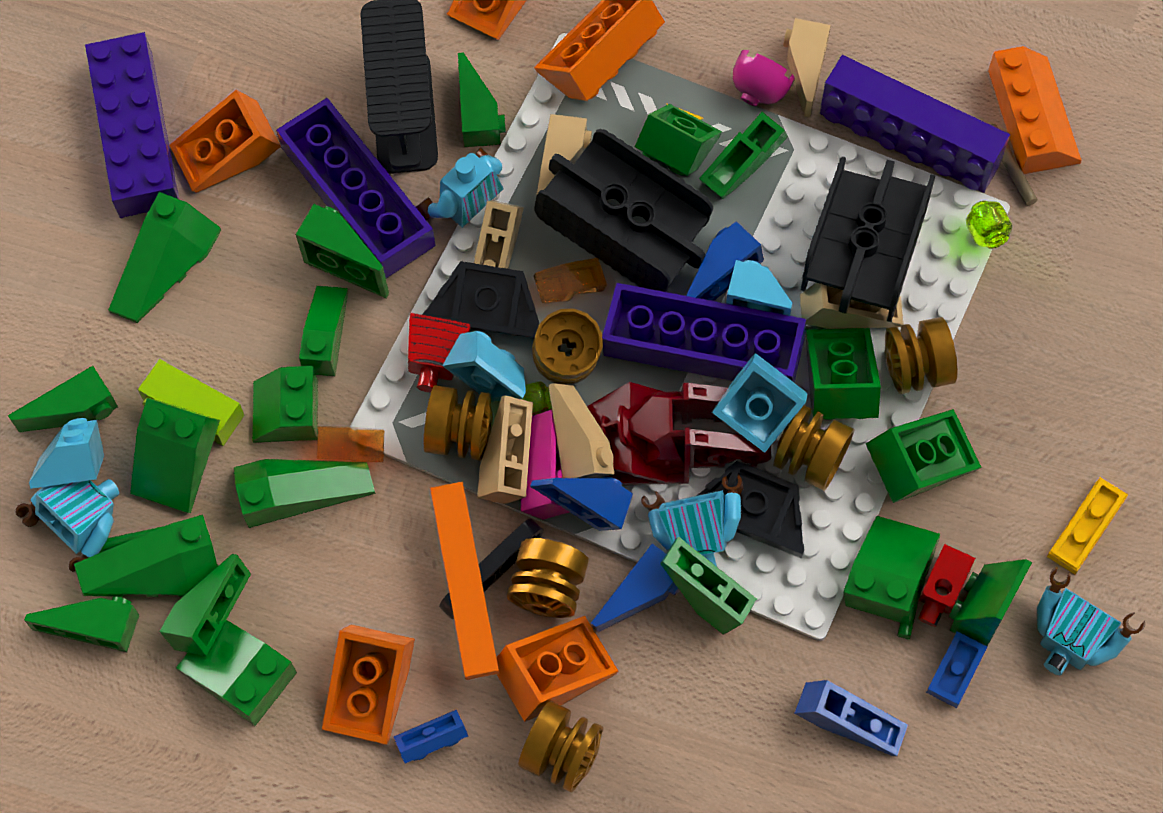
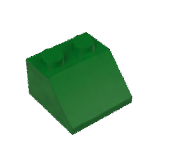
(677, 139)
(285, 405)

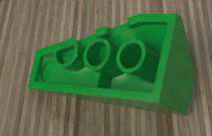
(167, 246)
(286, 488)
(152, 565)

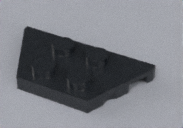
(487, 299)
(767, 507)

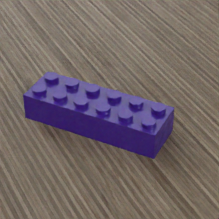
(131, 123)
(913, 124)
(356, 185)
(698, 334)

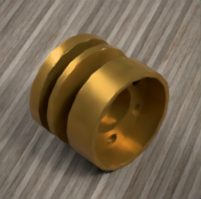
(577, 332)
(927, 354)
(456, 422)
(813, 447)
(548, 578)
(560, 746)

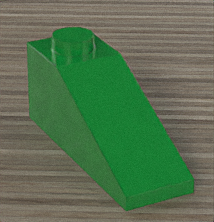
(478, 108)
(324, 330)
(76, 398)
(707, 588)
(205, 608)
(91, 621)

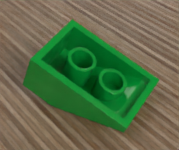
(335, 248)
(843, 373)
(171, 454)
(922, 455)
(891, 570)
(988, 599)
(240, 672)

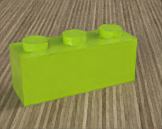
(180, 389)

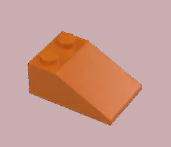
(486, 15)
(225, 142)
(553, 666)
(367, 683)

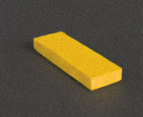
(1087, 525)

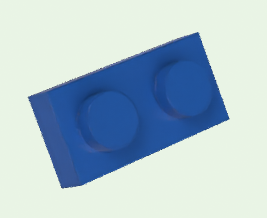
(956, 669)
(430, 736)

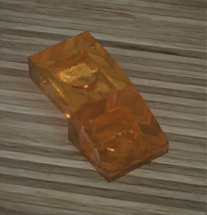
(568, 279)
(350, 444)

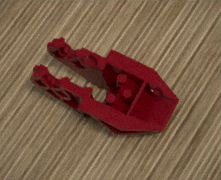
(647, 447)

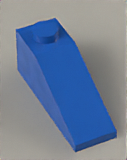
(718, 265)
(594, 500)
(641, 589)
(850, 717)

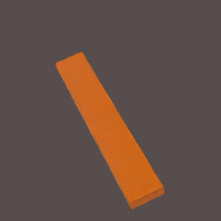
(464, 581)

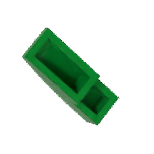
(744, 155)

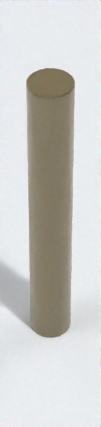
(1018, 176)

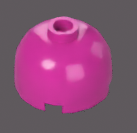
(760, 79)

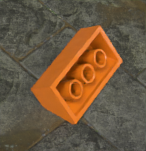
(599, 46)
(1032, 110)

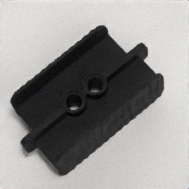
(399, 85)
(867, 236)
(642, 252)

